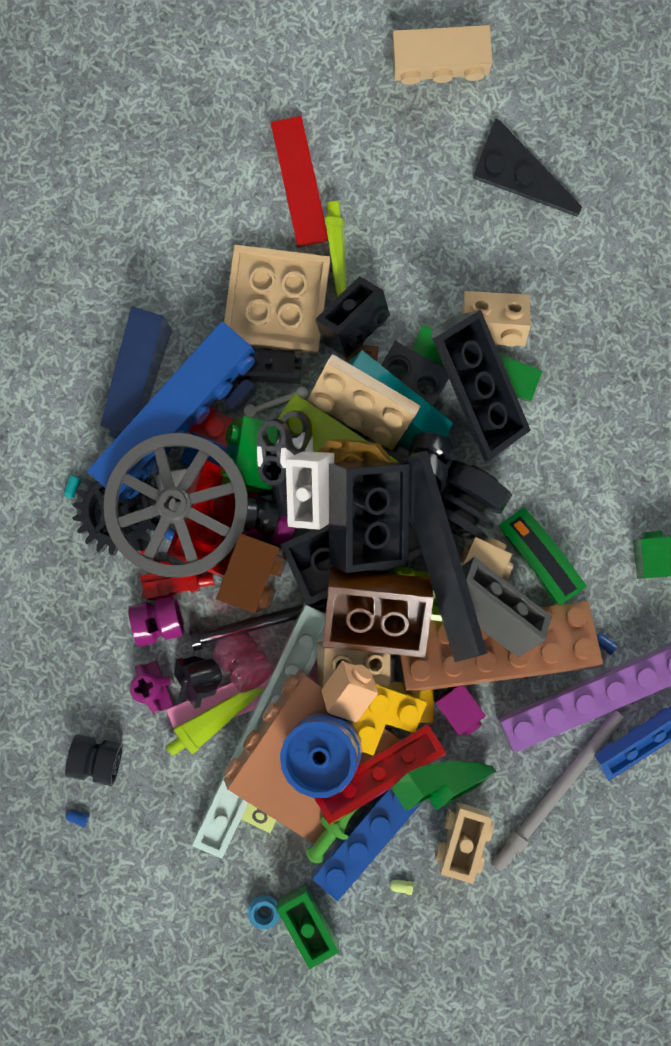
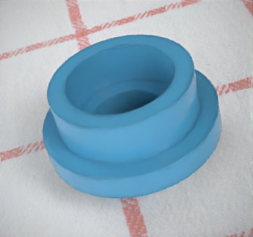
(254, 916)

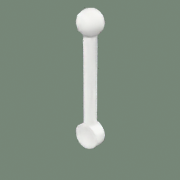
(251, 411)

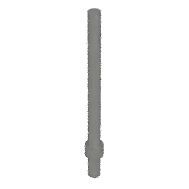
(518, 839)

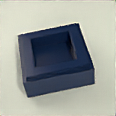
(240, 395)

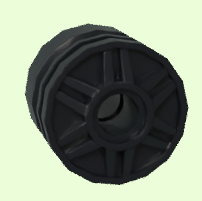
(470, 497)

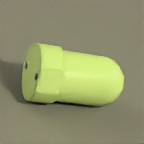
(402, 886)

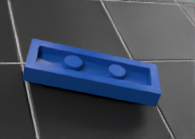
(635, 745)

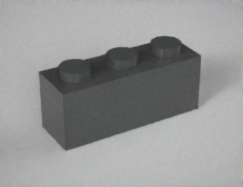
(504, 610)

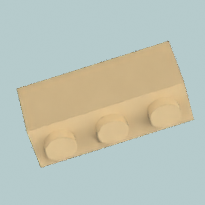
(441, 54)

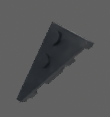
(514, 169)

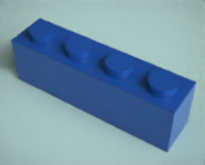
(364, 842)

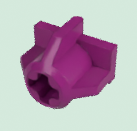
(151, 687)

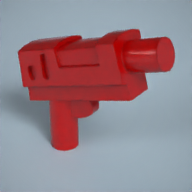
(160, 586)

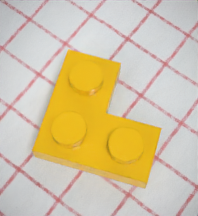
(388, 708)

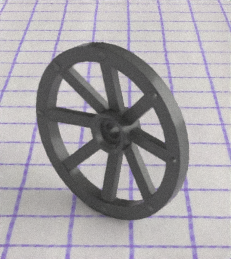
(185, 510)

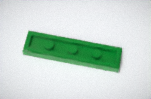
(523, 377)

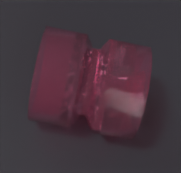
(240, 657)

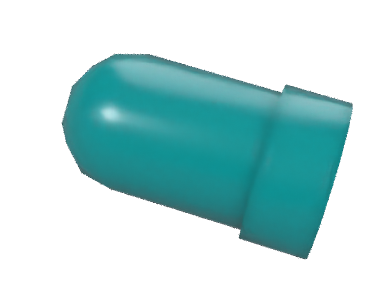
(72, 486)

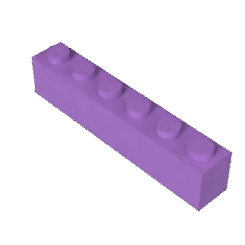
(587, 699)

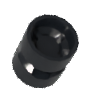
(439, 451)
(93, 760)

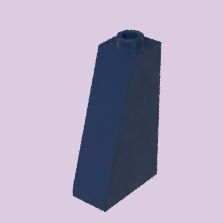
(136, 369)

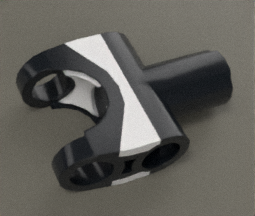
(273, 457)

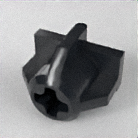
(197, 678)

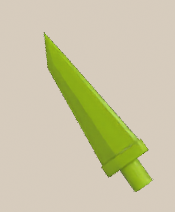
(336, 237)
(203, 726)

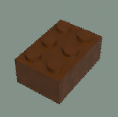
(251, 574)
(378, 612)

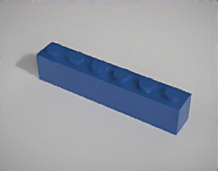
(179, 402)

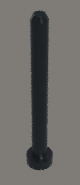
(251, 624)

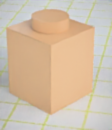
(349, 691)

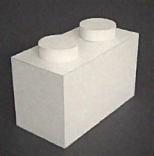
(308, 489)

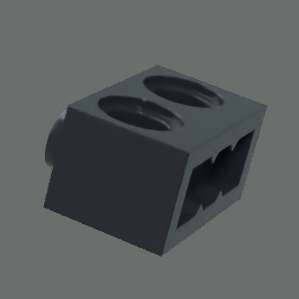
(417, 369)

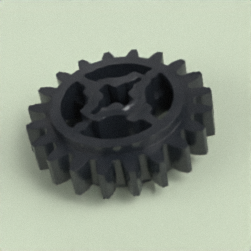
(98, 530)

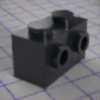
(353, 317)

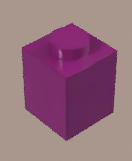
(460, 710)

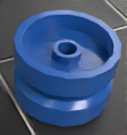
(304, 763)

